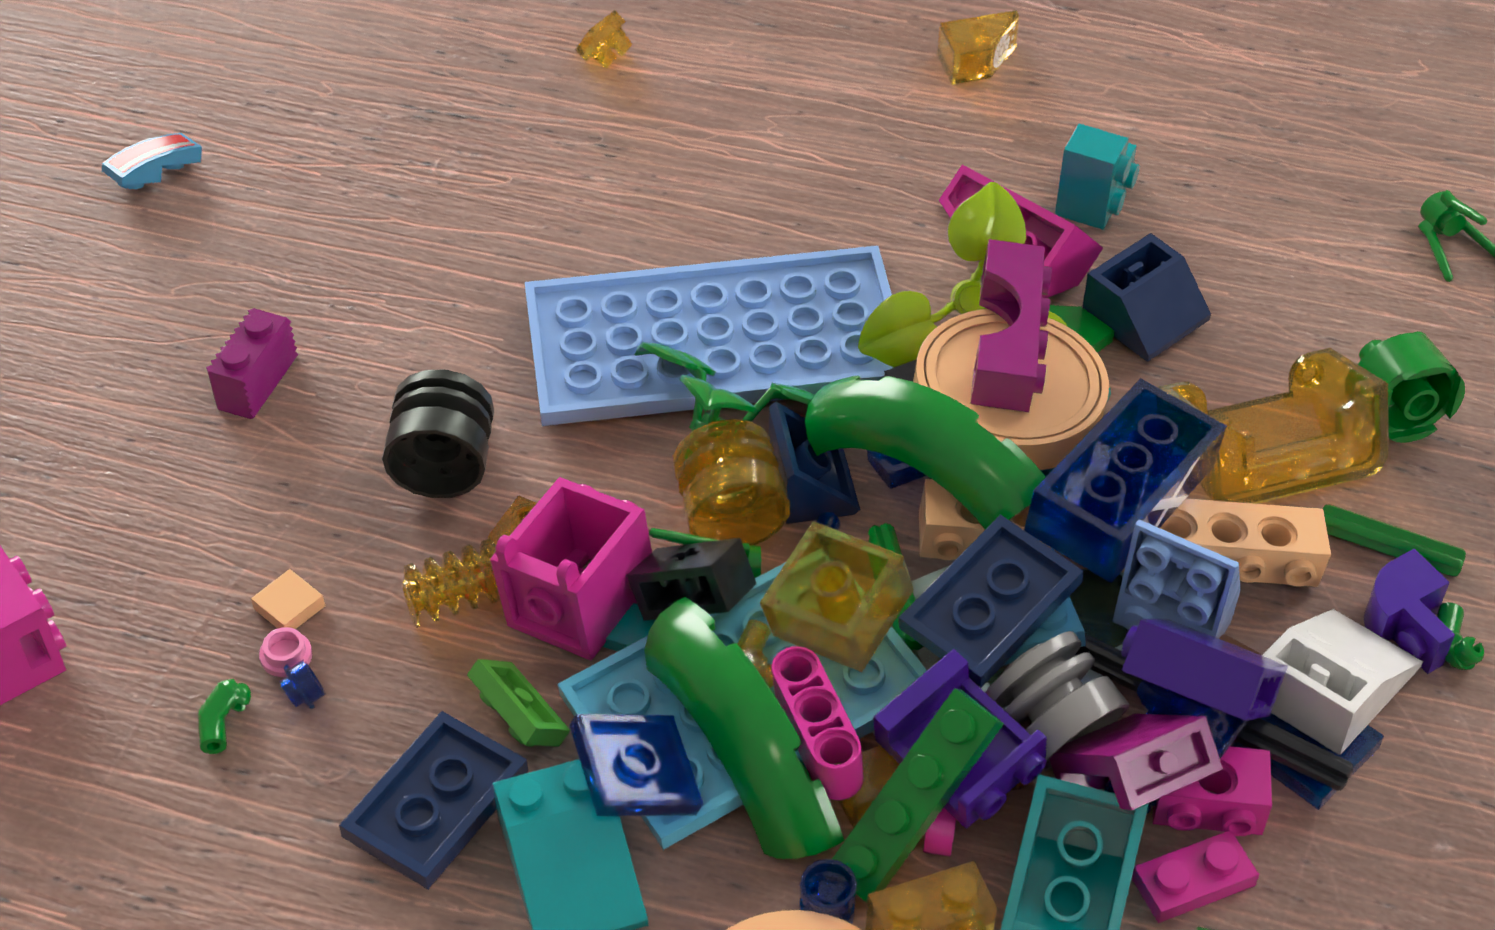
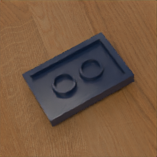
(991, 599)
(432, 799)

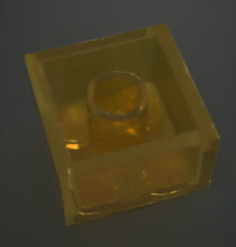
(837, 596)

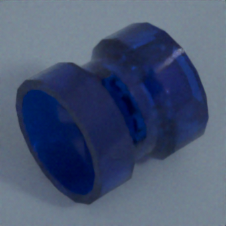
(829, 884)

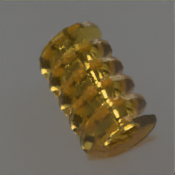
(450, 581)

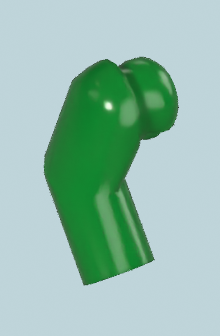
(1462, 653)
(214, 710)

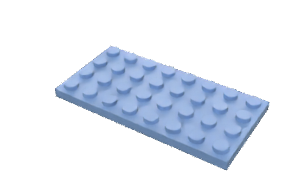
(746, 318)

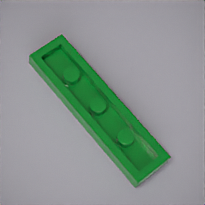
(917, 792)

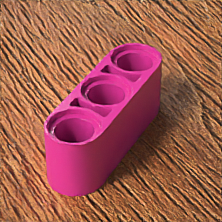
(809, 698)

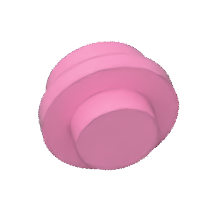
(282, 648)

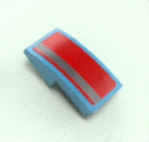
(145, 160)

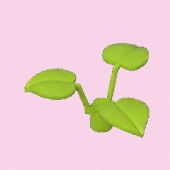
(905, 319)

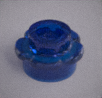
(302, 685)

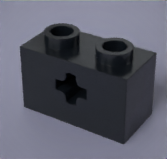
(706, 573)

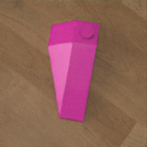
(1066, 246)

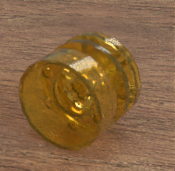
(731, 482)

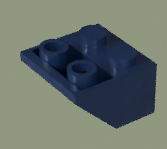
(1146, 297)

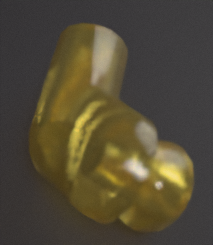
(752, 643)

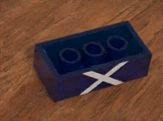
(1124, 470)

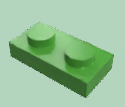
(518, 703)

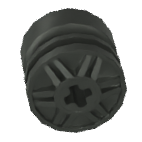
(438, 434)

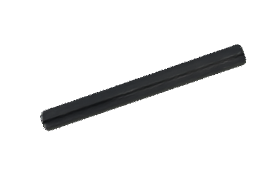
(1255, 734)

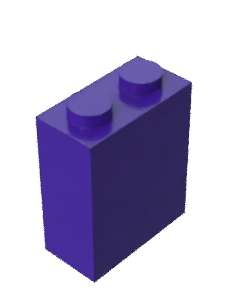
(1203, 668)

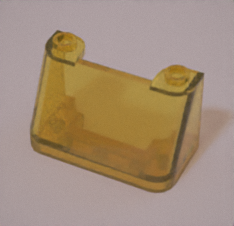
(1301, 440)

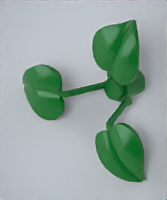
(714, 399)

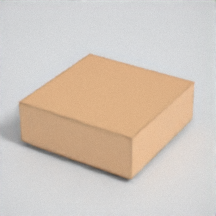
(288, 601)

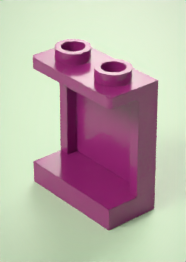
(1141, 757)

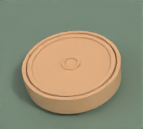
(1057, 419)

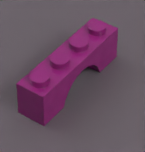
(1007, 361)

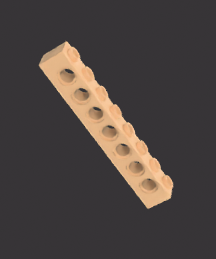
(1267, 540)

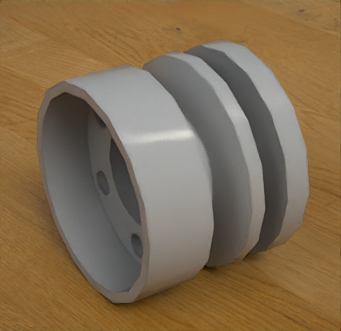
(1049, 693)

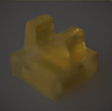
(603, 36)

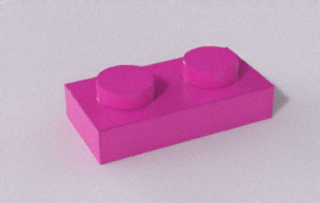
(1194, 876)

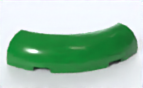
(928, 434)
(745, 730)

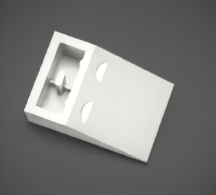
(1337, 677)

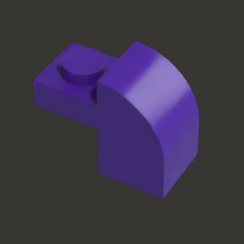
(1406, 607)

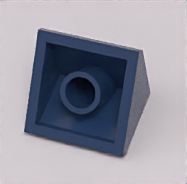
(811, 480)

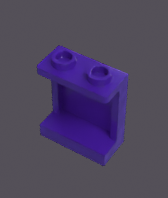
(1008, 759)

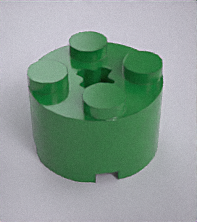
(1419, 382)

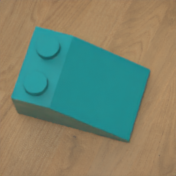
(564, 856)
(1073, 860)

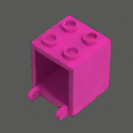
(543, 560)
(26, 638)

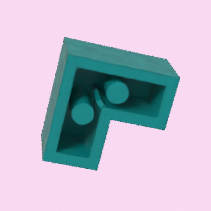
(1095, 175)

